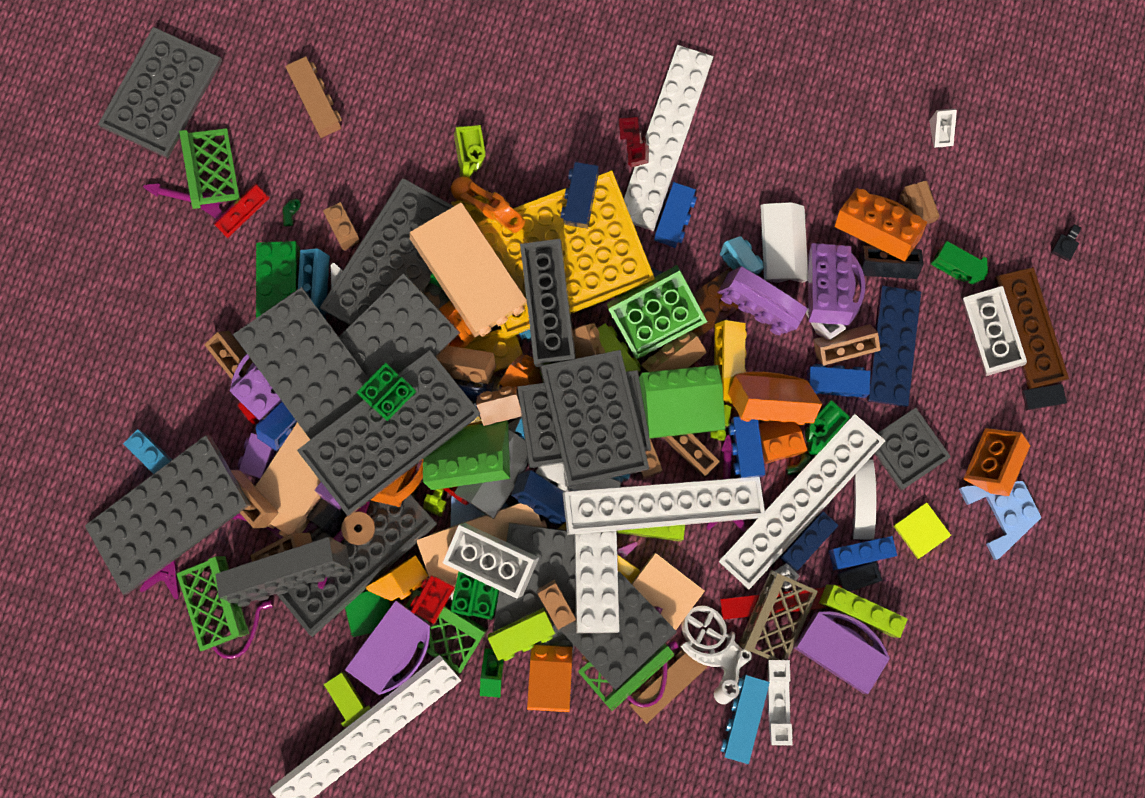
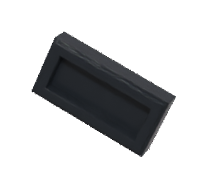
(1044, 397)
(859, 577)

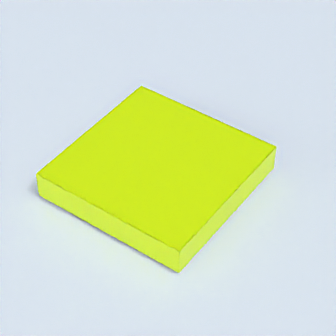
(922, 530)

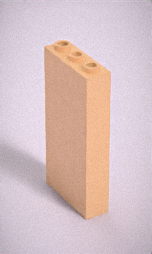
(468, 270)
(290, 485)
(435, 545)
(667, 589)

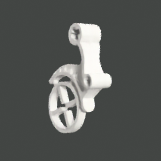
(729, 659)

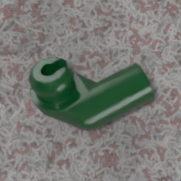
(289, 210)
(797, 469)

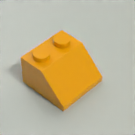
(399, 580)

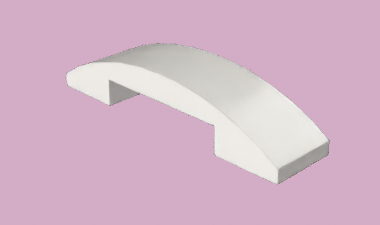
(864, 502)
(779, 702)

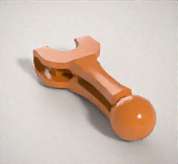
(497, 207)

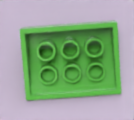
(656, 312)
(683, 401)
(470, 457)

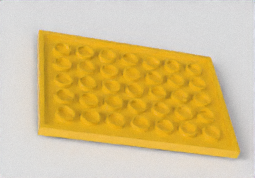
(597, 259)

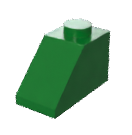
(491, 675)

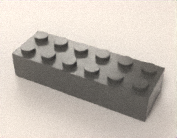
(547, 302)
(283, 572)

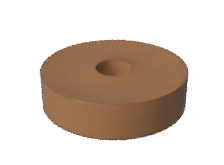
(351, 522)

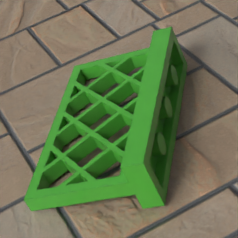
(192, 164)
(232, 612)
(461, 623)
(617, 696)

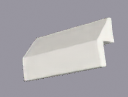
(784, 242)

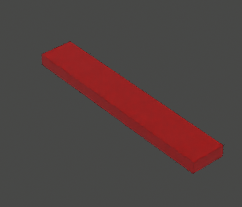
(744, 606)

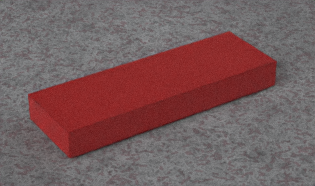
(241, 210)

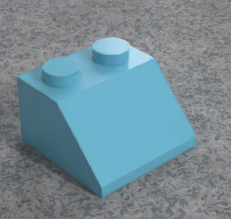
(739, 253)

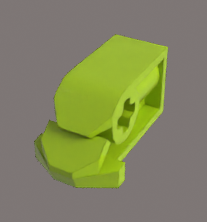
(469, 143)
(346, 698)

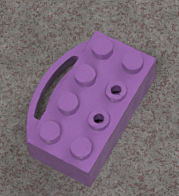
(833, 284)
(762, 300)
(254, 390)
(390, 649)
(843, 650)

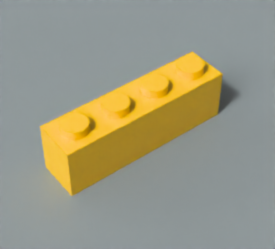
(729, 352)

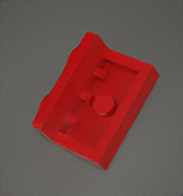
(432, 599)

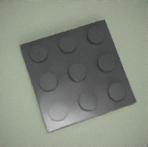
(910, 449)

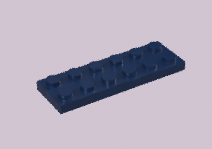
(897, 338)

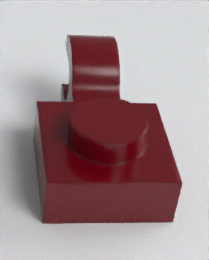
(627, 128)
(639, 152)

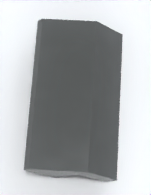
(491, 496)

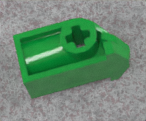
(960, 264)
(828, 422)

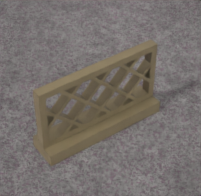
(762, 611)

